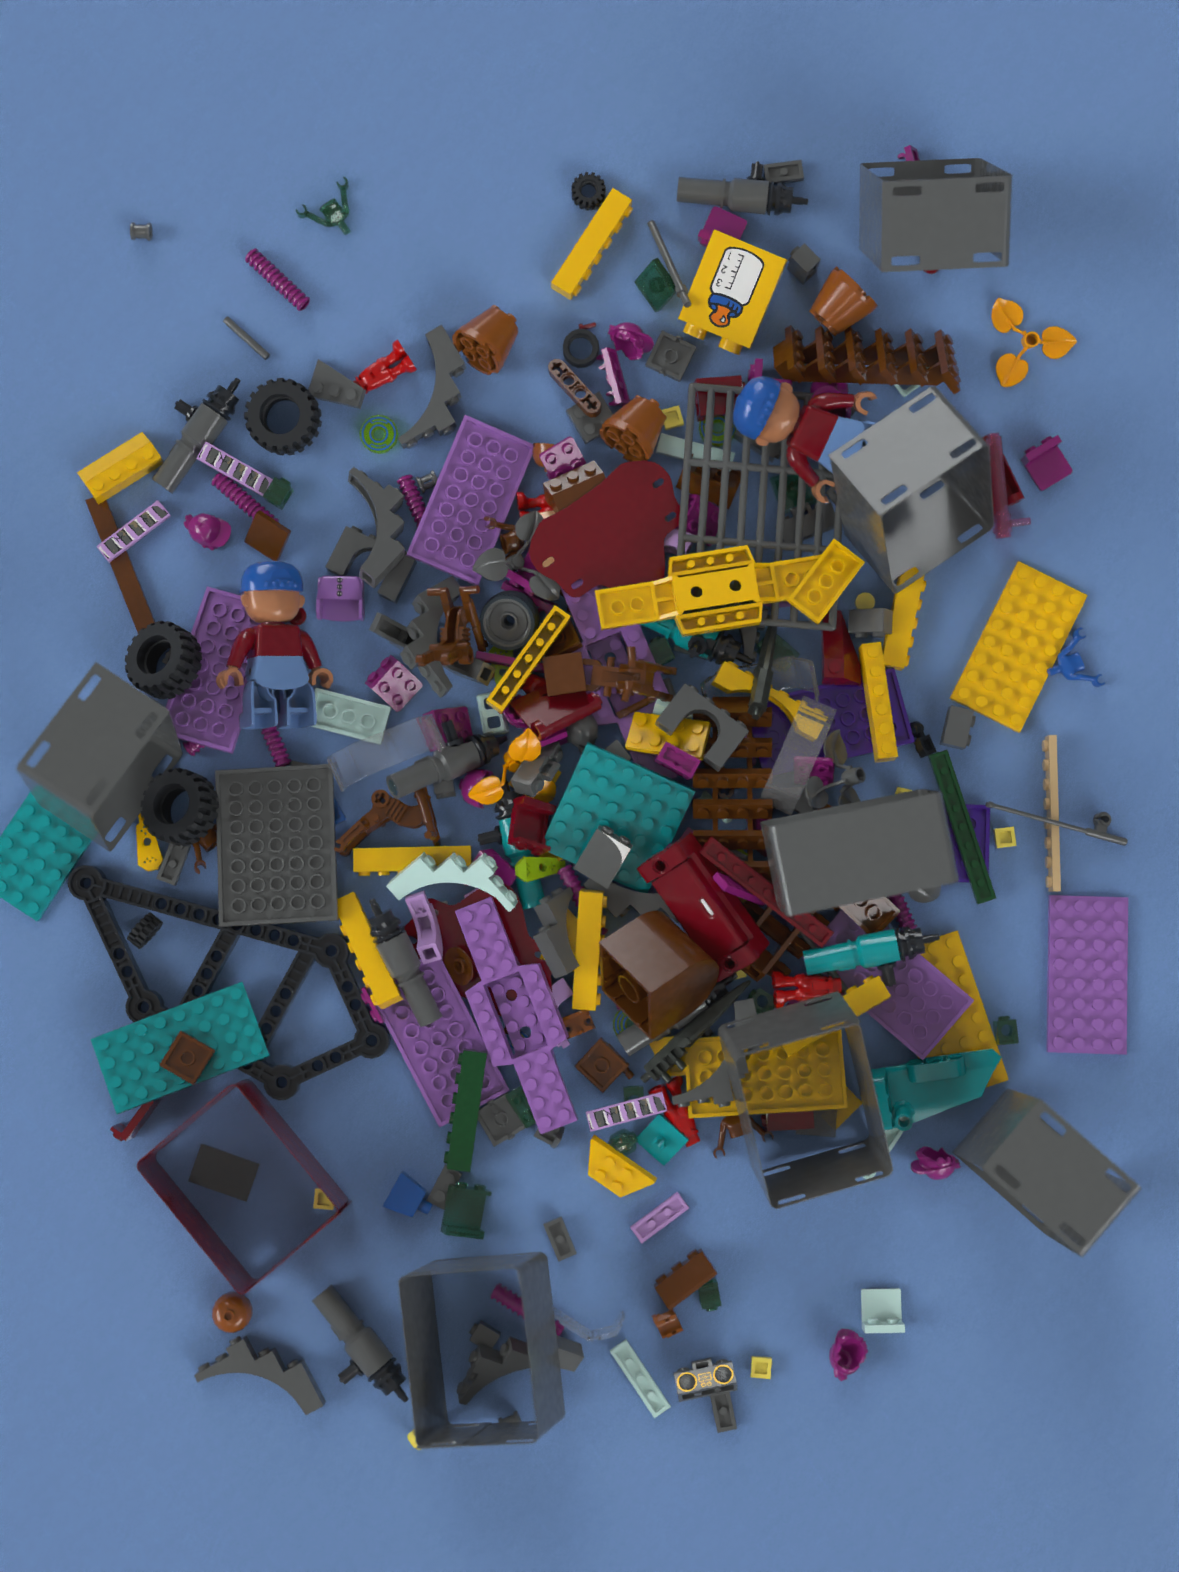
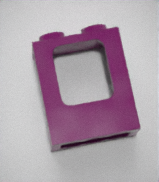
(677, 761)

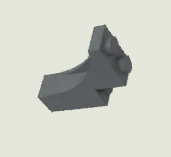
(553, 935)

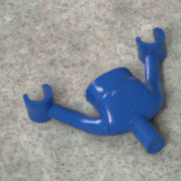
(1073, 663)

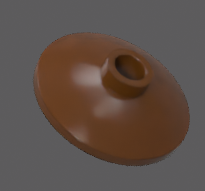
(459, 965)

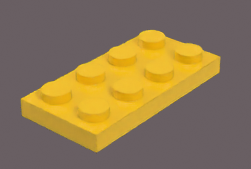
(825, 581)
(648, 738)

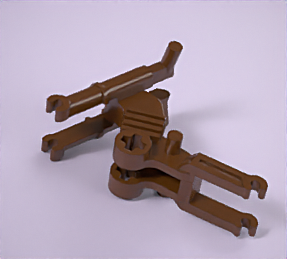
(455, 634)
(628, 678)
(395, 811)

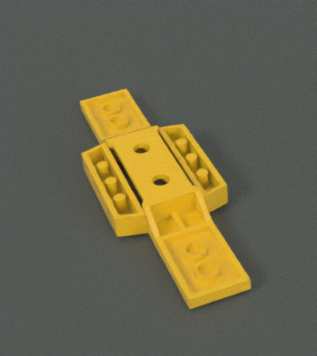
(712, 574)

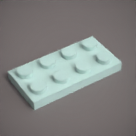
(349, 715)

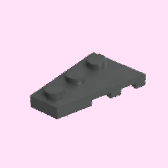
(334, 387)

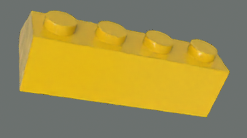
(120, 467)

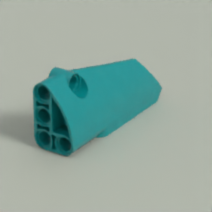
(931, 1085)

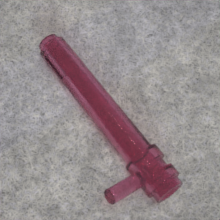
(1002, 517)

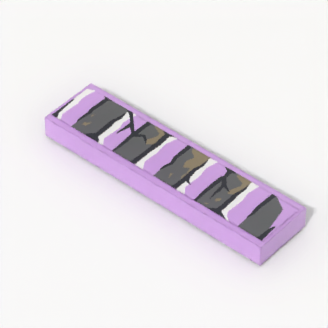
(234, 469)
(133, 531)
(626, 1111)

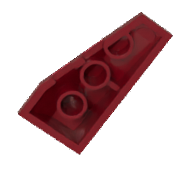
(838, 655)

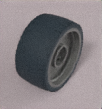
(496, 626)

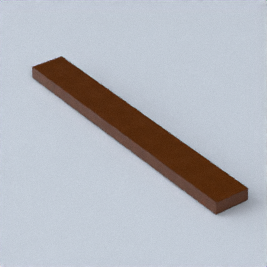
(122, 567)

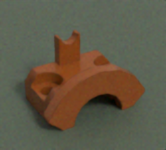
(577, 1023)
(667, 1323)

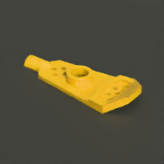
(147, 851)

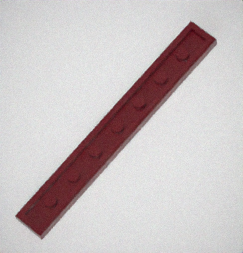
(762, 889)

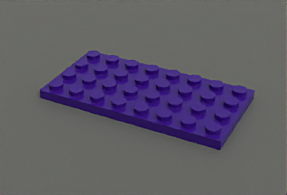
(850, 718)

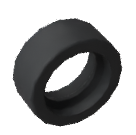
(580, 333)

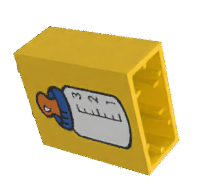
(731, 292)

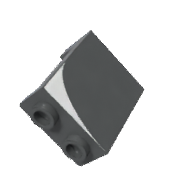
(603, 856)

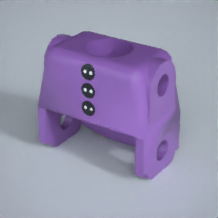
(340, 598)

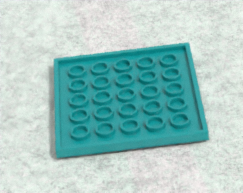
(628, 801)

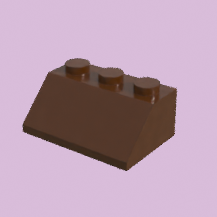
(714, 483)
(571, 486)
(684, 1278)

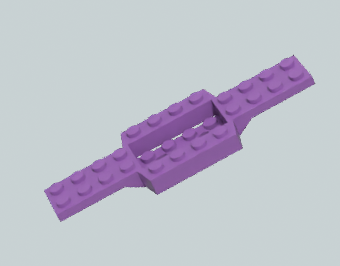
(600, 643)
(532, 1008)

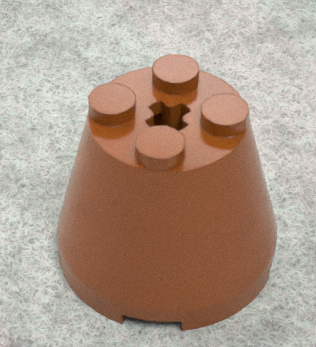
(841, 303)
(487, 339)
(634, 429)

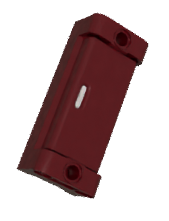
(703, 909)

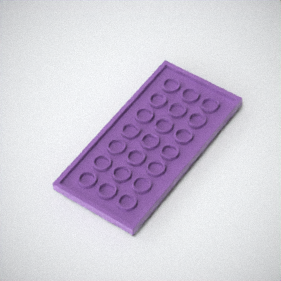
(474, 483)
(204, 710)
(1087, 974)
(921, 1002)
(434, 1048)

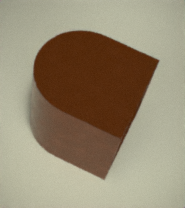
(655, 972)

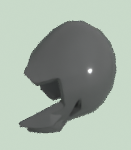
(583, 732)

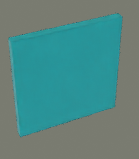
(661, 1139)

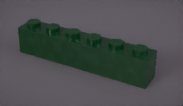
(466, 1109)

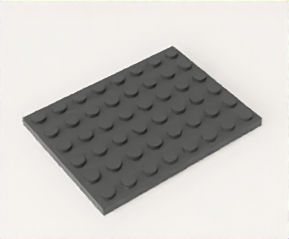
(276, 845)

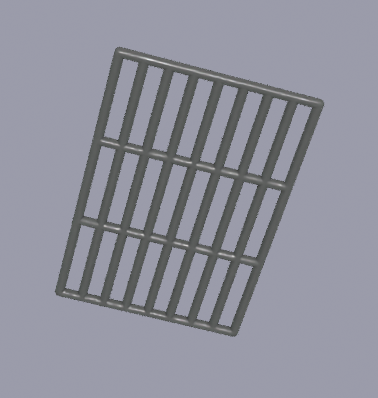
(764, 468)

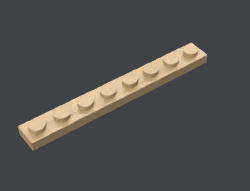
(1051, 804)

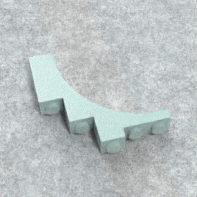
(478, 874)

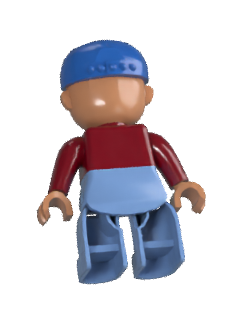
(771, 413)
(274, 652)

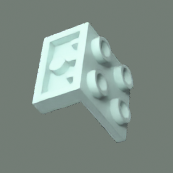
(881, 1310)

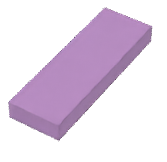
(659, 1217)

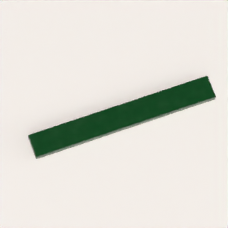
(962, 827)

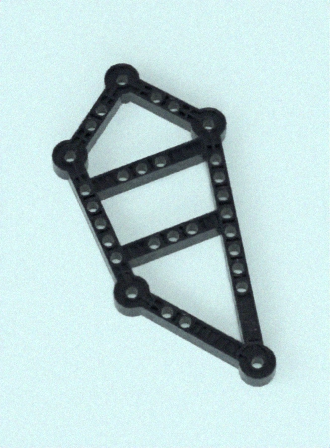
(309, 950)

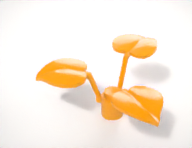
(1055, 342)
(524, 747)

